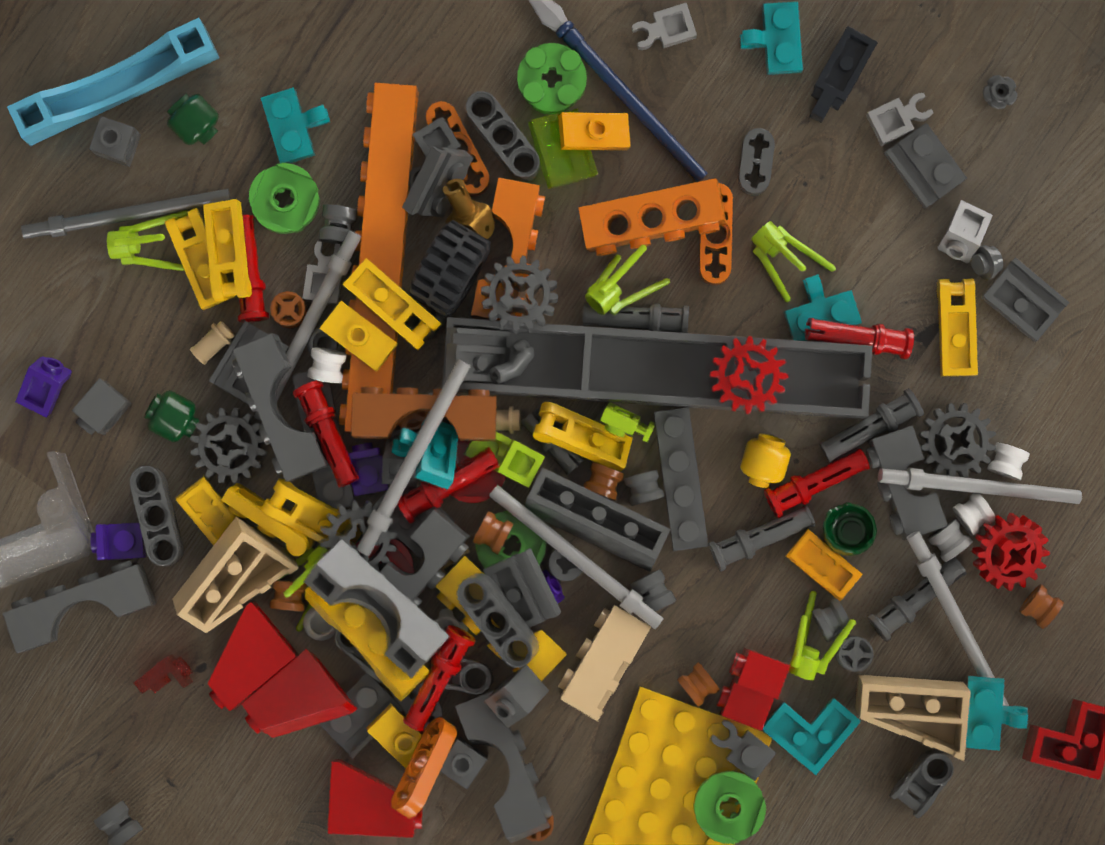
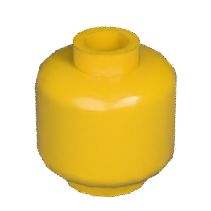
(765, 460)

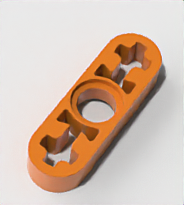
(454, 121)
(723, 260)
(424, 767)

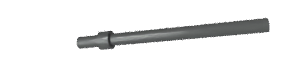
(59, 226)

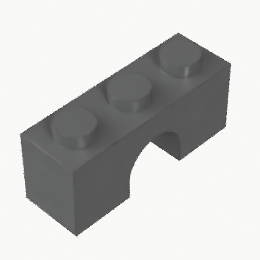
(910, 512)
(441, 542)

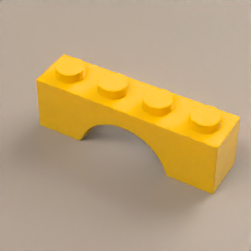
(370, 639)
(549, 652)

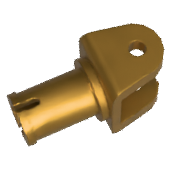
(468, 212)

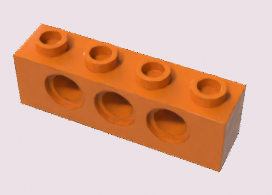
(598, 217)

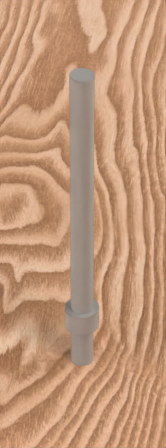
(339, 265)
(916, 479)
(380, 519)
(930, 567)
(630, 600)

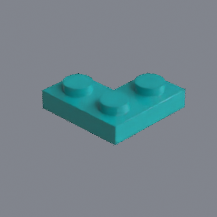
(813, 742)

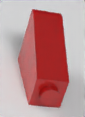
(249, 659)
(297, 698)
(363, 805)

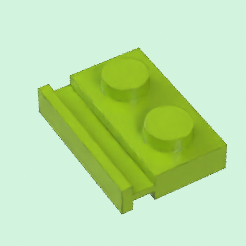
(621, 421)

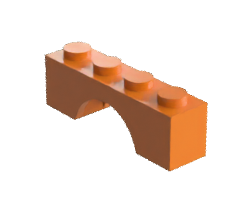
(516, 208)

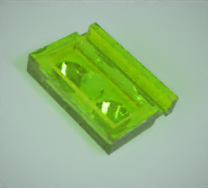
(559, 165)

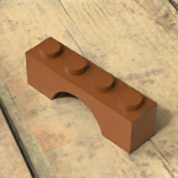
(378, 414)

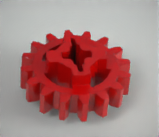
(763, 369)
(1027, 550)

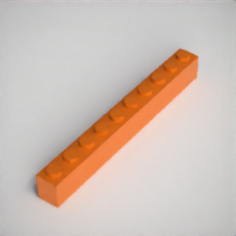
(384, 219)

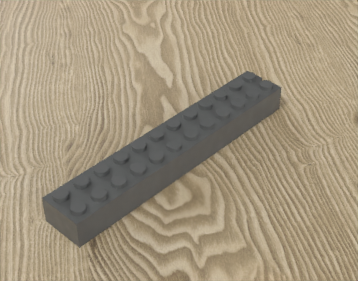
(676, 369)

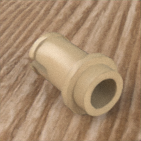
(212, 342)
(508, 420)

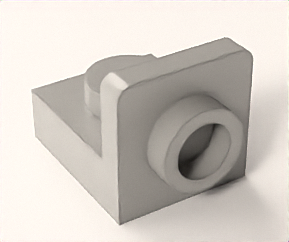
(965, 232)

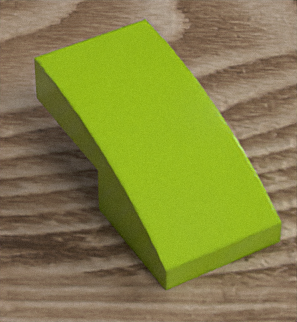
(514, 458)

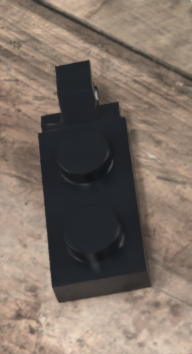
(841, 72)

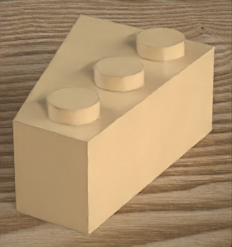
(230, 575)
(603, 661)
(917, 708)

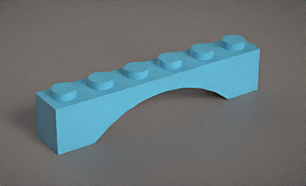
(70, 104)

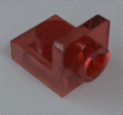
(158, 676)

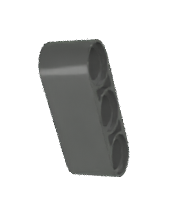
(496, 121)
(144, 503)
(481, 612)

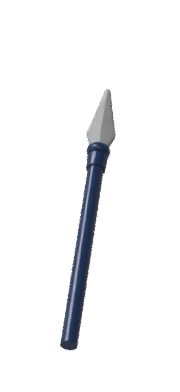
(554, 18)

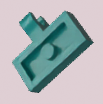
(779, 38)
(290, 125)
(836, 308)
(438, 460)
(989, 714)

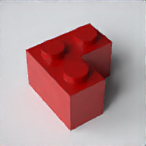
(752, 688)
(1075, 751)

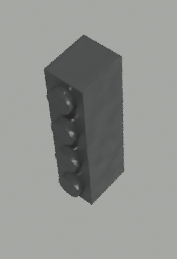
(596, 519)

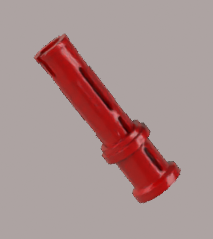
(252, 307)
(877, 336)
(321, 418)
(802, 488)
(430, 495)
(450, 665)

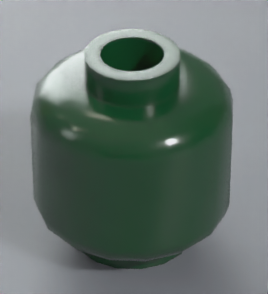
(193, 119)
(171, 416)

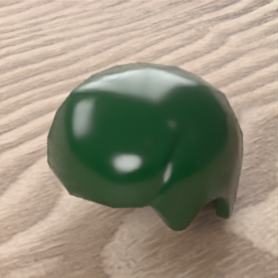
(849, 529)

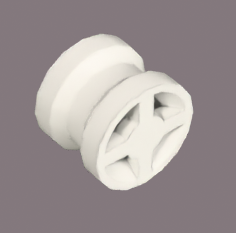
(326, 365)
(1008, 461)
(974, 513)

